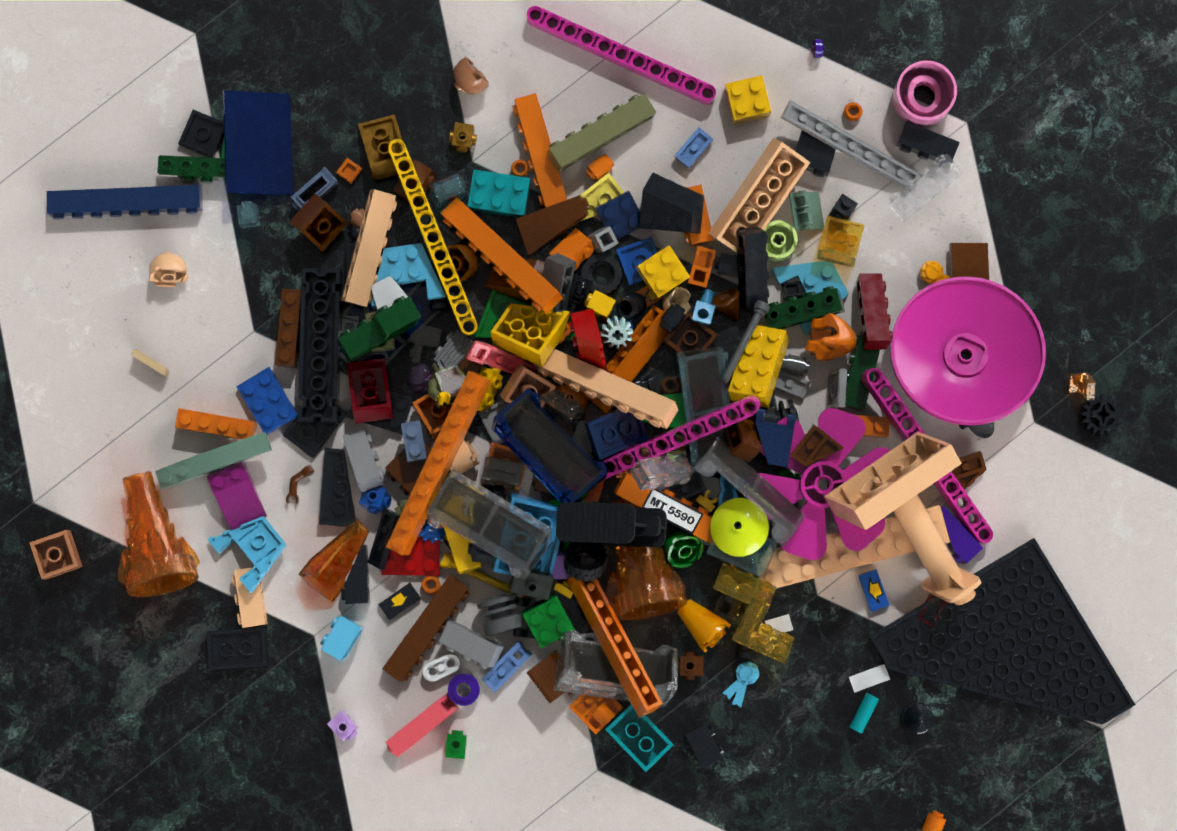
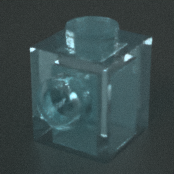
(248, 214)

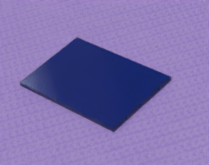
(257, 143)

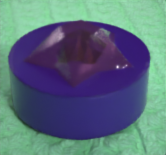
(817, 48)

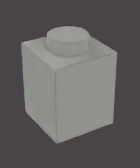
(603, 239)

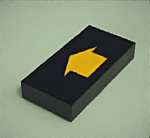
(399, 601)

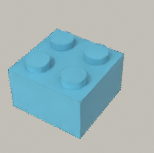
(341, 637)

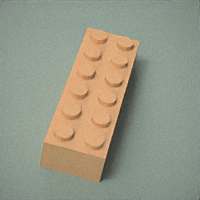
(760, 193)

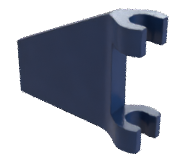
(776, 438)

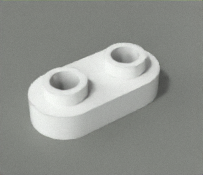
(441, 667)

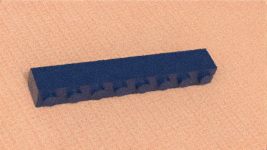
(124, 201)

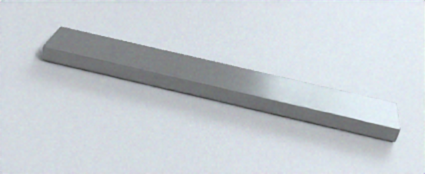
(848, 144)

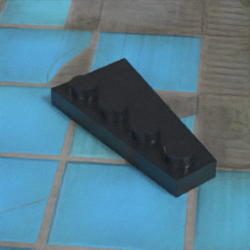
(336, 495)

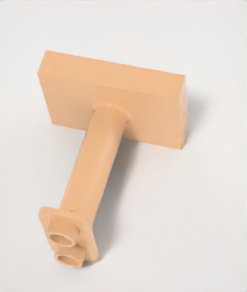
(893, 486)

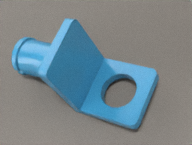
(704, 308)

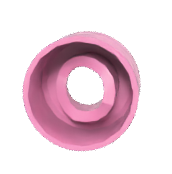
(927, 74)

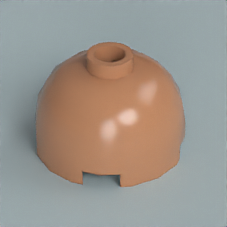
(468, 77)

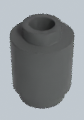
(795, 365)

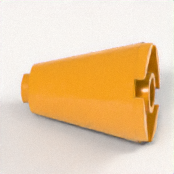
(703, 624)

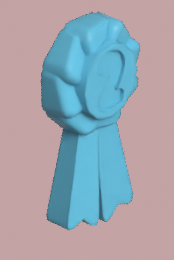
(746, 674)

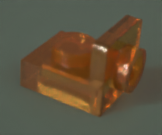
(1082, 383)

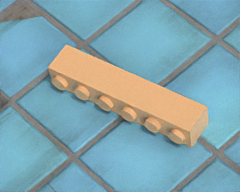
(368, 248)

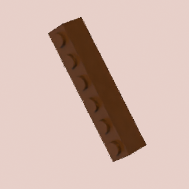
(425, 629)

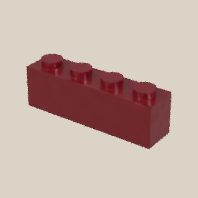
(873, 311)

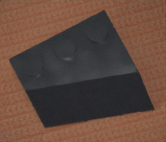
(670, 206)

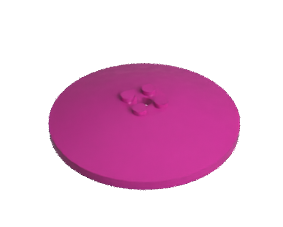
(974, 318)

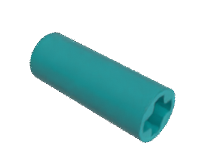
(864, 713)

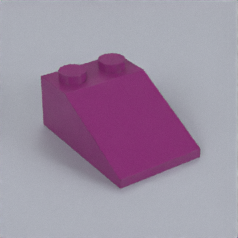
(236, 495)

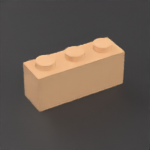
(251, 605)

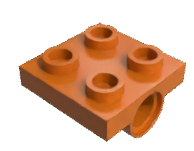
(595, 710)

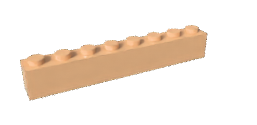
(609, 389)

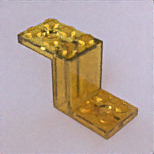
(758, 597)

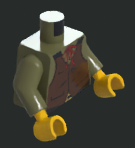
(445, 384)

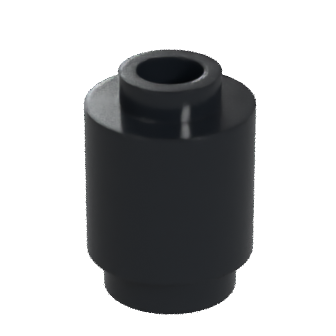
(672, 318)

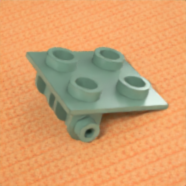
(806, 210)

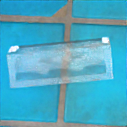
(662, 471)

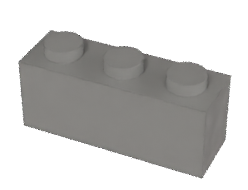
(363, 459)
(470, 644)

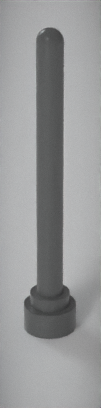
(760, 309)

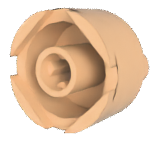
(465, 458)

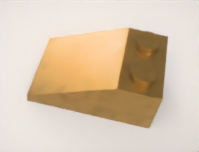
(376, 139)

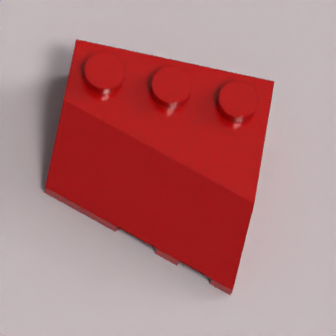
(587, 338)

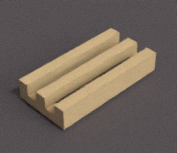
(150, 362)

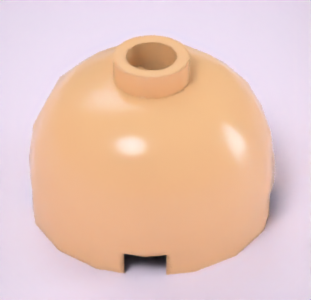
(167, 270)

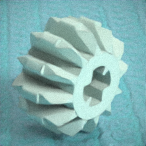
(623, 333)

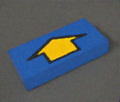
(873, 590)

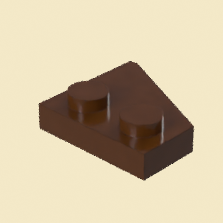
(971, 467)

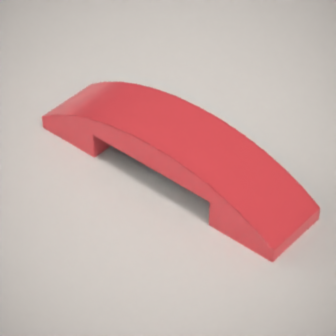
(496, 357)

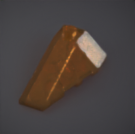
(330, 566)

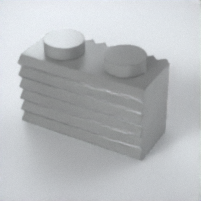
(454, 349)

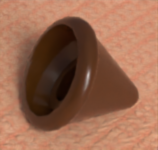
(728, 303)

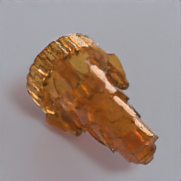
(155, 557)
(644, 583)

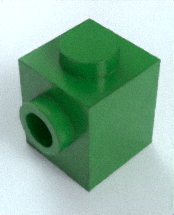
(456, 745)

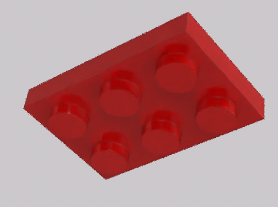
(422, 561)

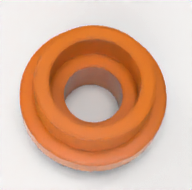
(856, 107)
(520, 163)
(426, 580)

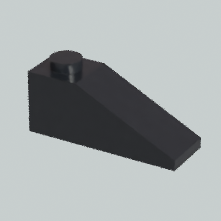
(357, 583)

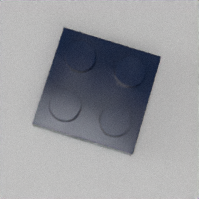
(620, 214)

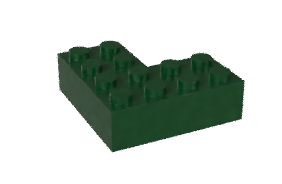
(385, 326)

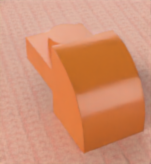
(702, 266)

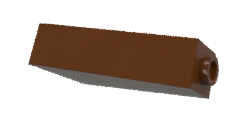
(548, 224)

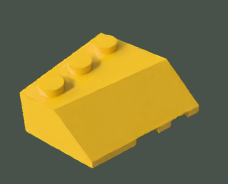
(529, 332)

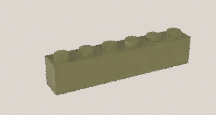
(601, 132)

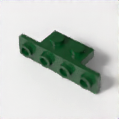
(192, 168)

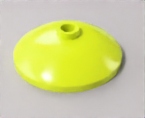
(746, 539)

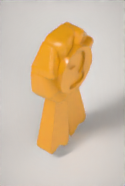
(932, 272)

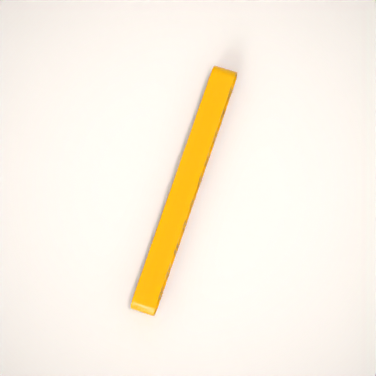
(432, 227)

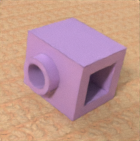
(343, 726)

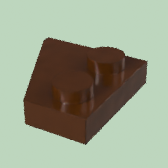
(815, 446)

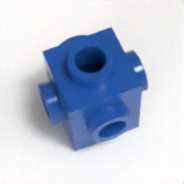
(375, 500)

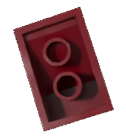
(369, 390)

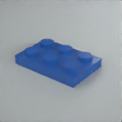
(267, 401)

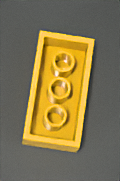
(759, 365)

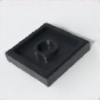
(202, 134)

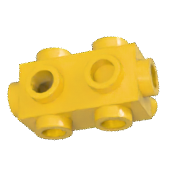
(495, 384)

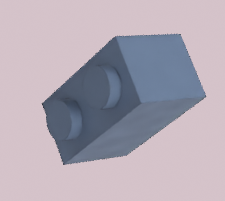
(414, 441)

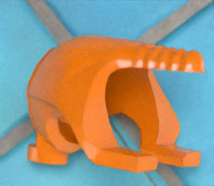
(841, 340)

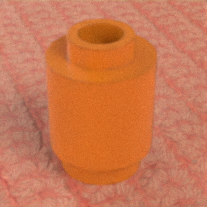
(599, 167)
(934, 822)

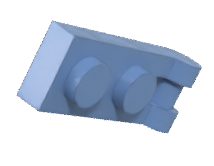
(506, 667)

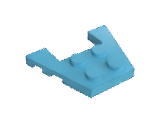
(410, 265)
(813, 277)
(259, 544)

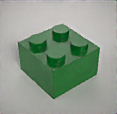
(547, 621)

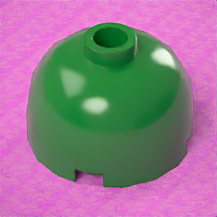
(682, 548)

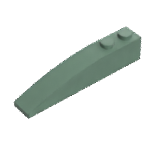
(212, 461)

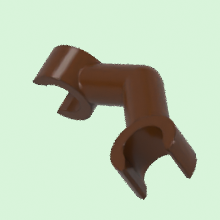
(306, 471)

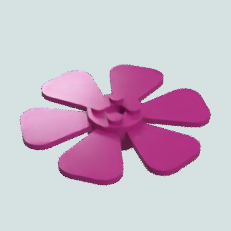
(810, 537)

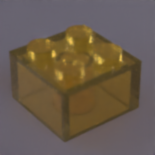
(840, 241)

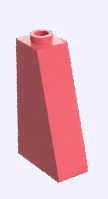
(421, 725)

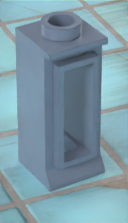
(298, 203)

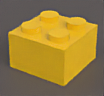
(747, 99)
(662, 272)

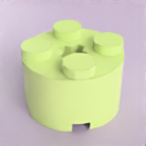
(788, 244)

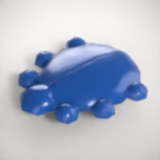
(431, 533)

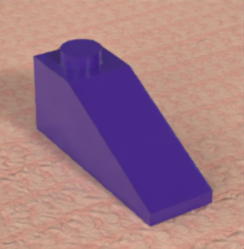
(961, 541)

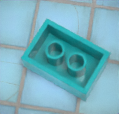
(499, 194)
(639, 737)

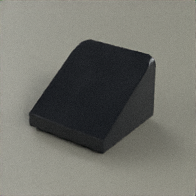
(791, 290)

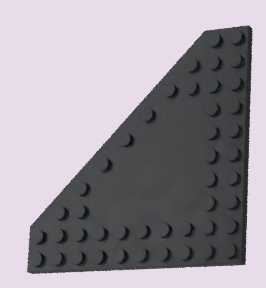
(1010, 642)

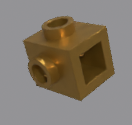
(463, 130)

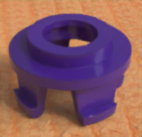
(463, 678)

